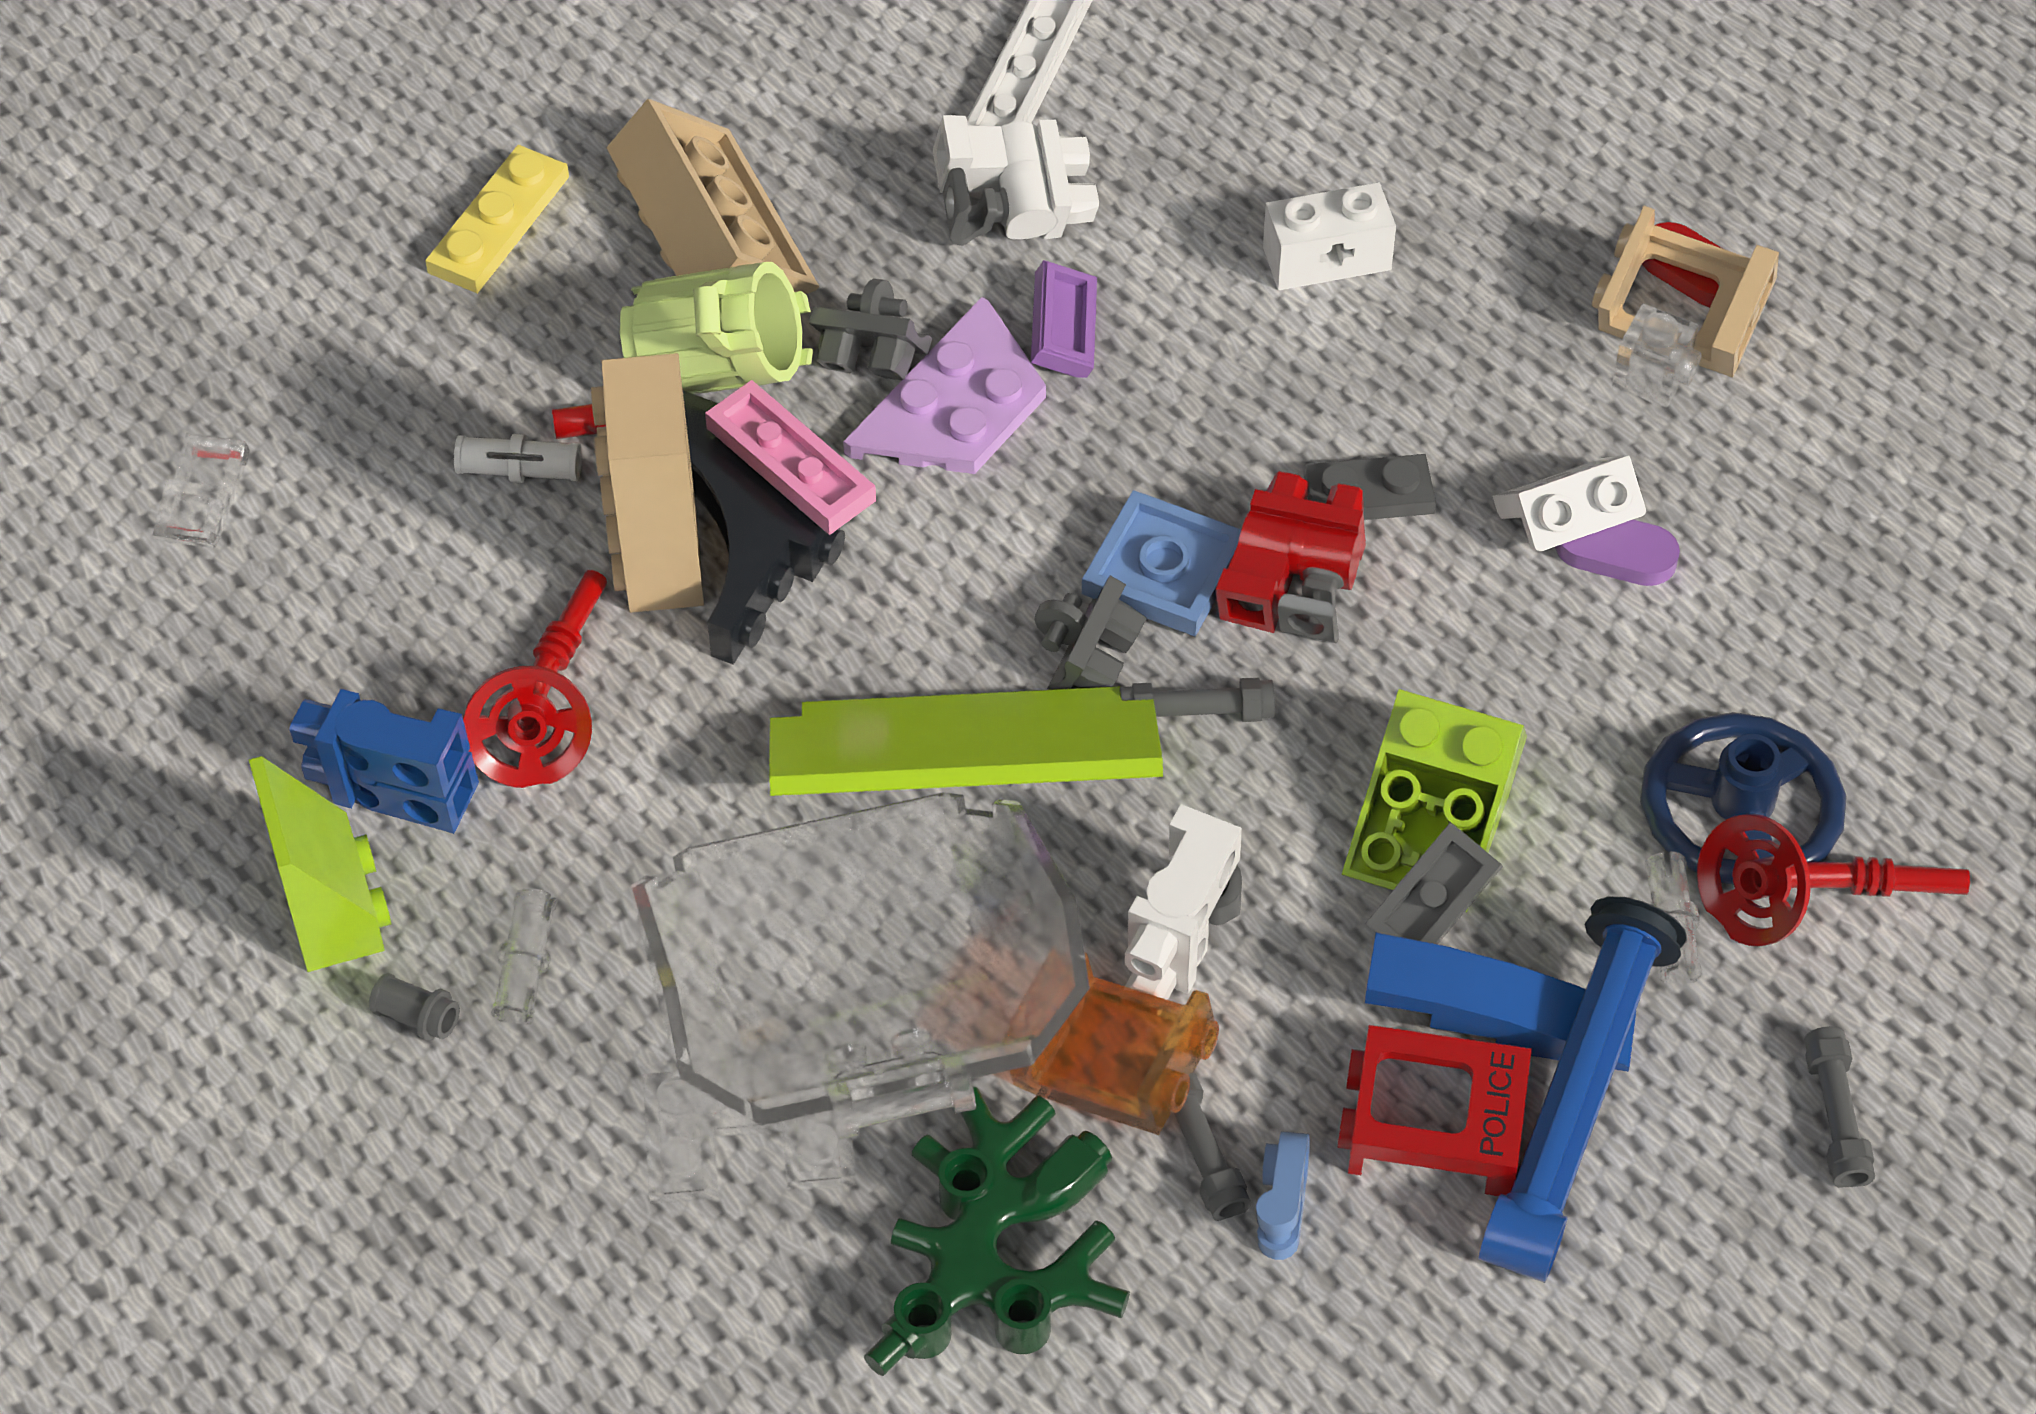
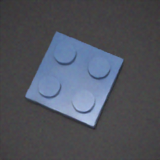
(1165, 560)

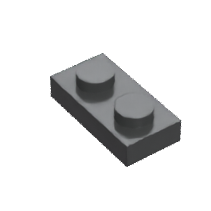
(1389, 484)
(1436, 889)

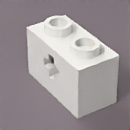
(1329, 236)

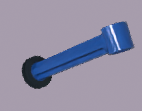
(1529, 1219)

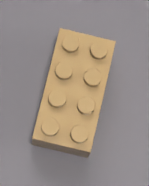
(647, 482)

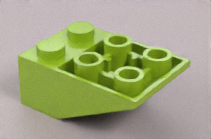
(1432, 771)

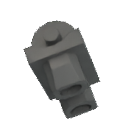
(872, 326)
(1104, 619)

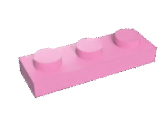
(790, 457)

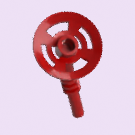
(532, 710)
(1787, 869)

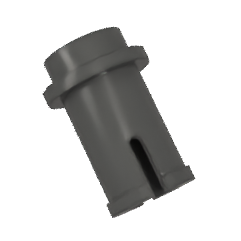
(429, 1012)

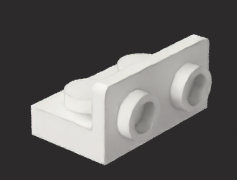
(1574, 502)

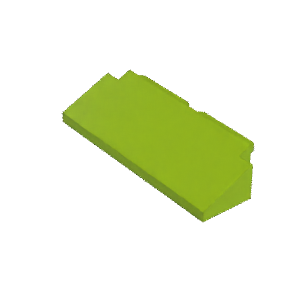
(963, 741)

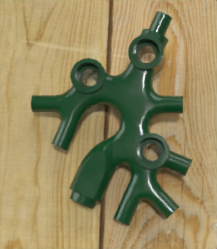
(964, 1255)

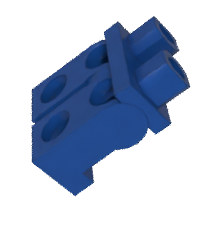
(388, 759)

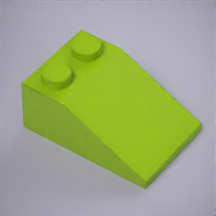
(321, 870)

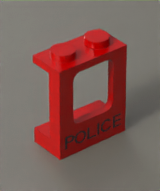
(1495, 1110)

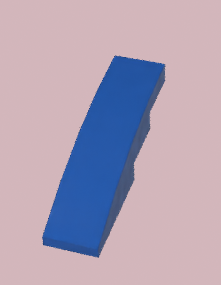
(1478, 995)

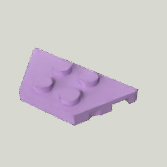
(955, 400)

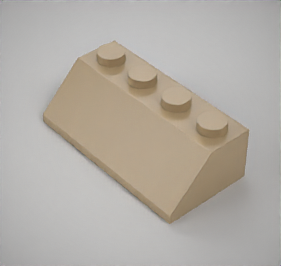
(701, 196)

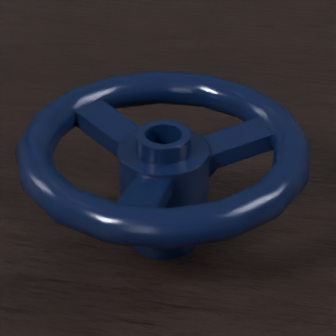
(1744, 781)

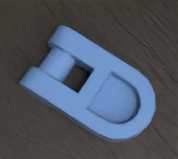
(1281, 1209)

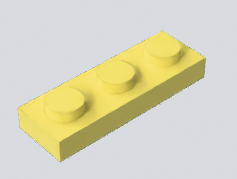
(497, 219)

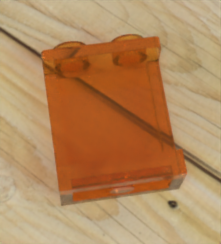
(1124, 1054)

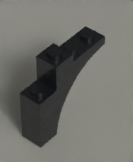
(762, 531)

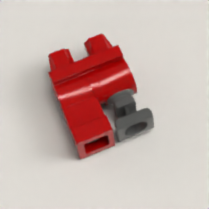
(1288, 538)

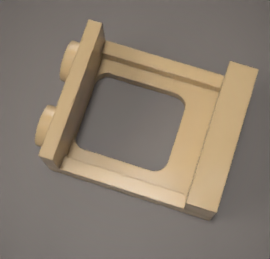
(1737, 304)

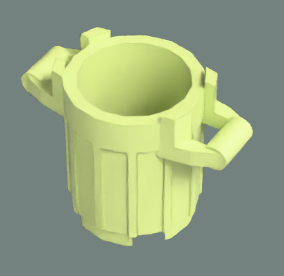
(722, 324)

